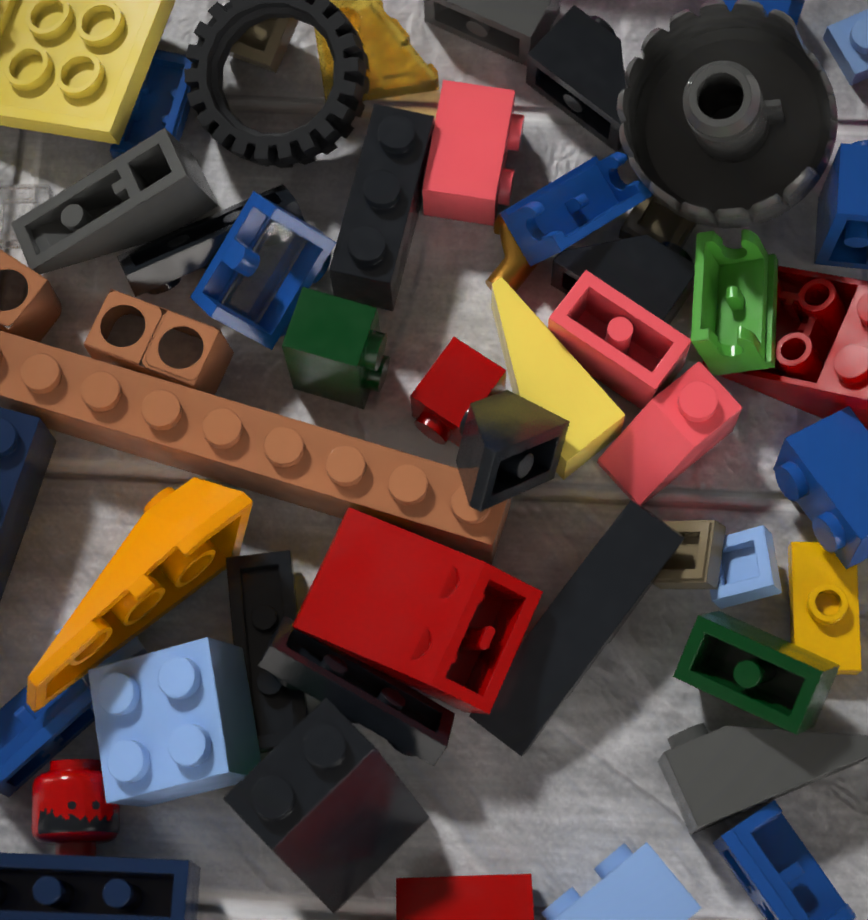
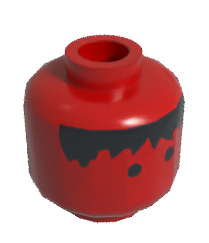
(72, 808)

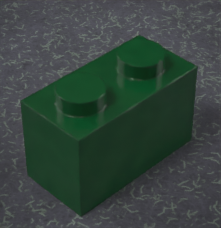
(335, 348)
(756, 671)

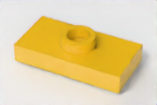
(824, 606)

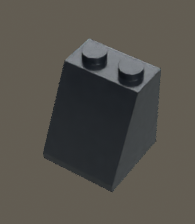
(328, 805)

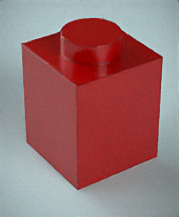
(449, 388)

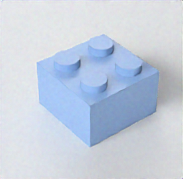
(174, 722)

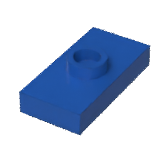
(160, 102)

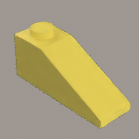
(553, 379)

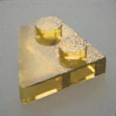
(392, 60)

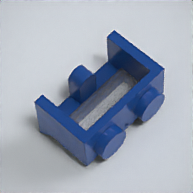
(262, 271)

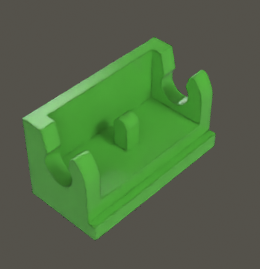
(734, 304)

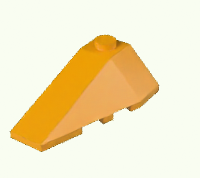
(161, 563)

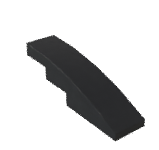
(579, 625)

